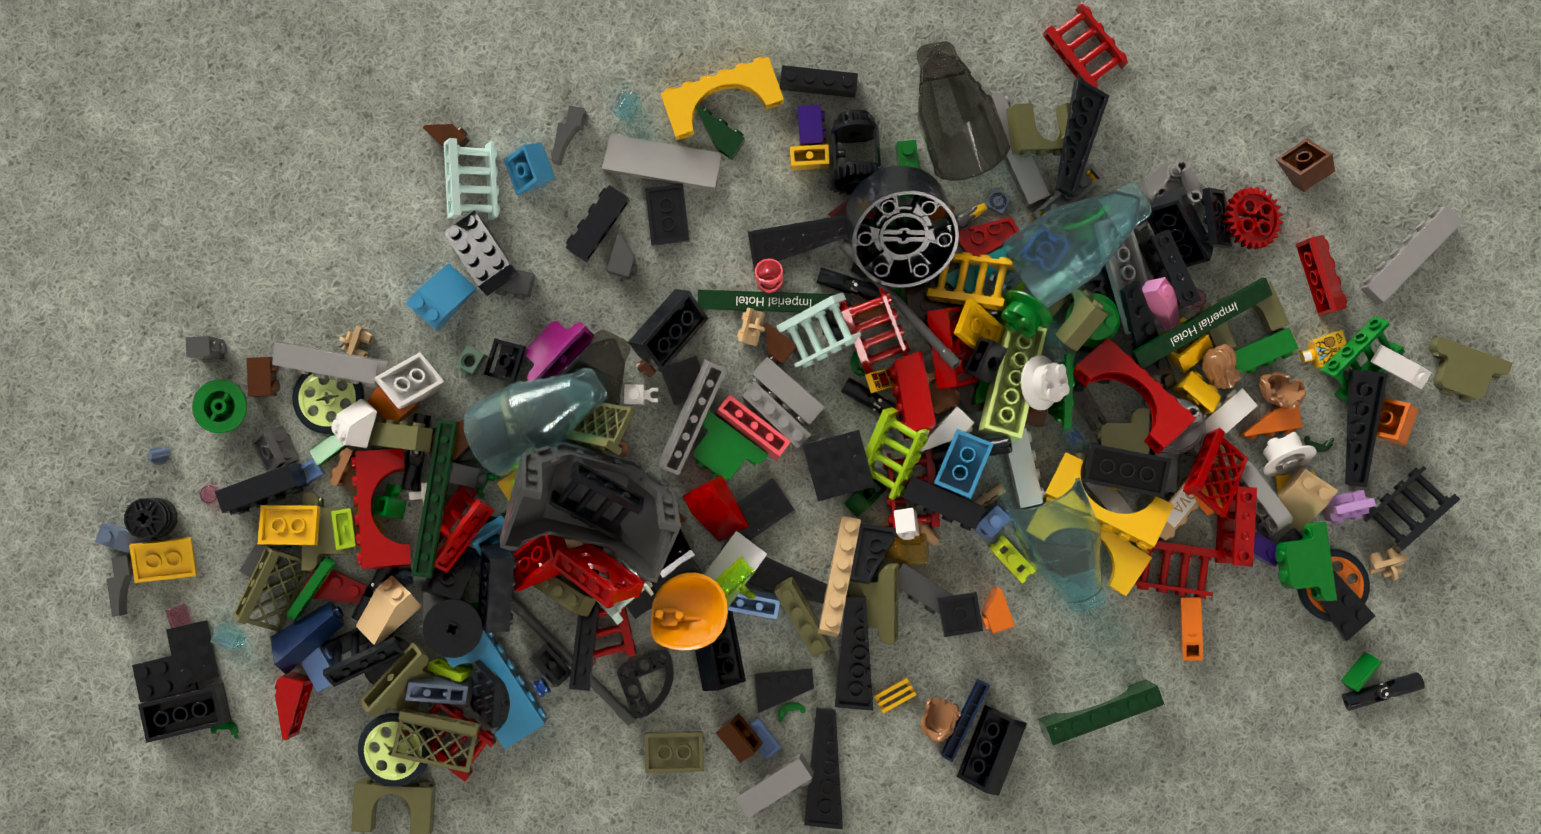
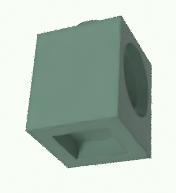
(467, 353)

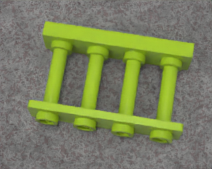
(880, 437)

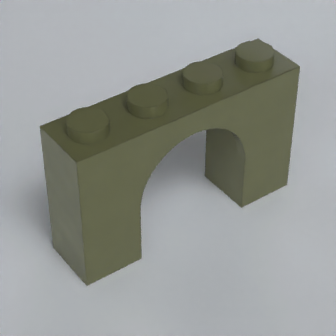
(1024, 133)
(1270, 314)
(1083, 320)
(418, 795)

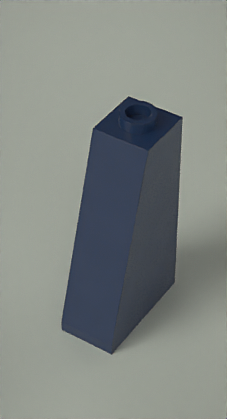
(305, 636)

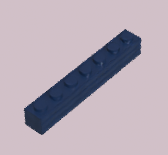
(963, 723)

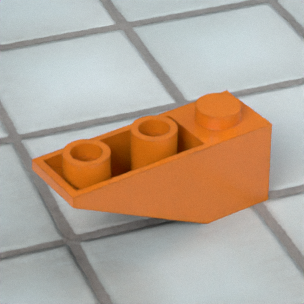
(1275, 420)
(1191, 629)

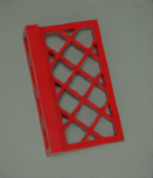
(1205, 463)

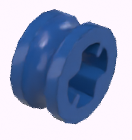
(541, 687)

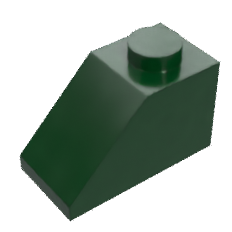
(864, 498)

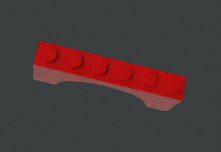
(1167, 414)
(371, 470)

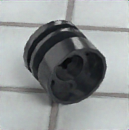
(161, 519)

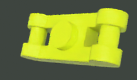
(1012, 559)

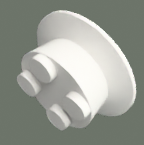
(1043, 382)
(1286, 454)

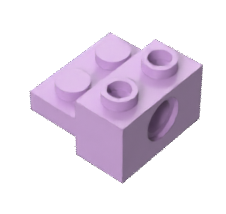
(1347, 505)

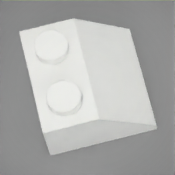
(355, 424)

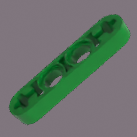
(311, 589)

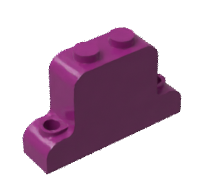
(556, 349)

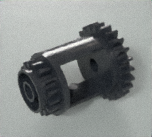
(852, 127)

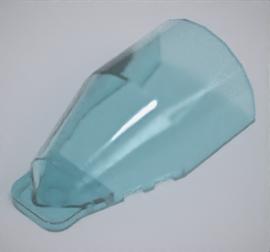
(1074, 241)
(529, 417)
(1064, 546)

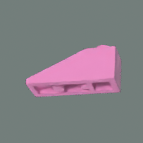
(1162, 302)

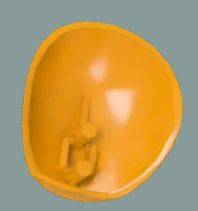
(688, 612)

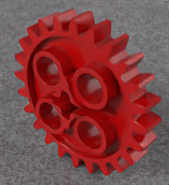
(1254, 201)

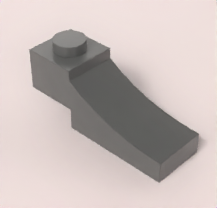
(575, 121)
(119, 584)

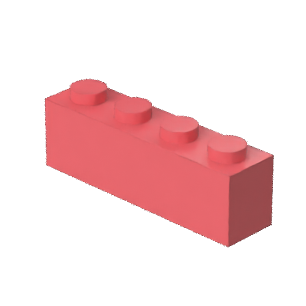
(753, 427)

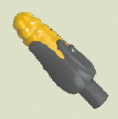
(966, 217)

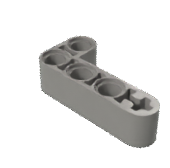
(1268, 506)

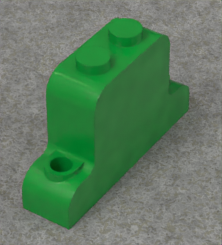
(725, 448)
(1308, 563)

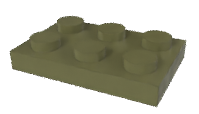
(674, 752)

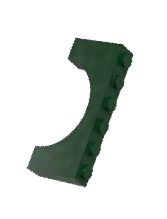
(1134, 701)

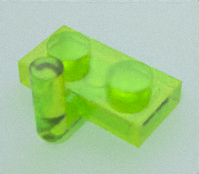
(735, 577)

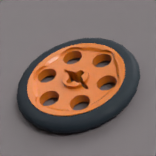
(1349, 565)

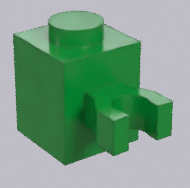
(390, 505)

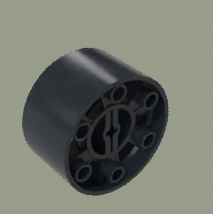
(906, 241)

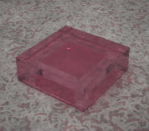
(178, 616)

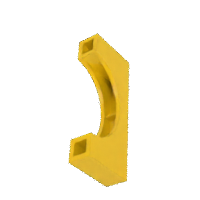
(754, 77)
(1140, 527)
(1126, 560)

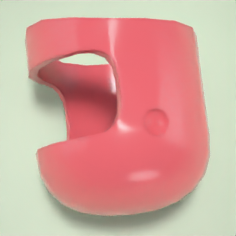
(769, 275)

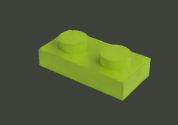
(344, 529)
(442, 668)

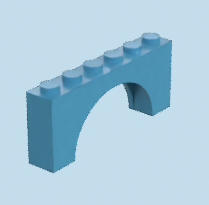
(524, 712)

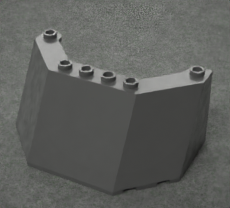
(643, 538)

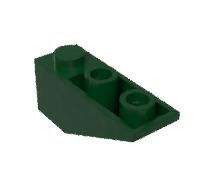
(724, 138)

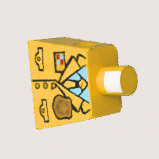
(1323, 349)

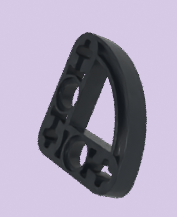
(633, 680)

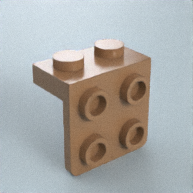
(343, 473)

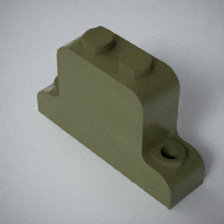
(1464, 369)
(1127, 435)
(314, 554)
(881, 601)
(392, 686)

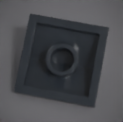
(508, 361)

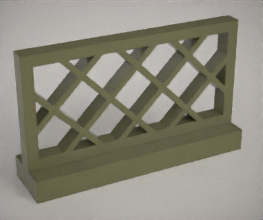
(603, 442)
(256, 587)
(436, 722)

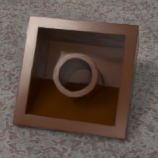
(1306, 164)

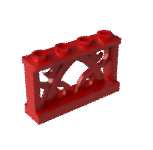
(578, 565)

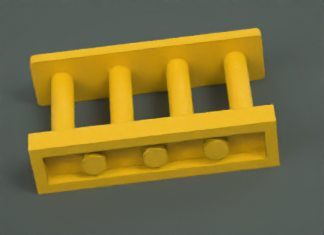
(959, 296)

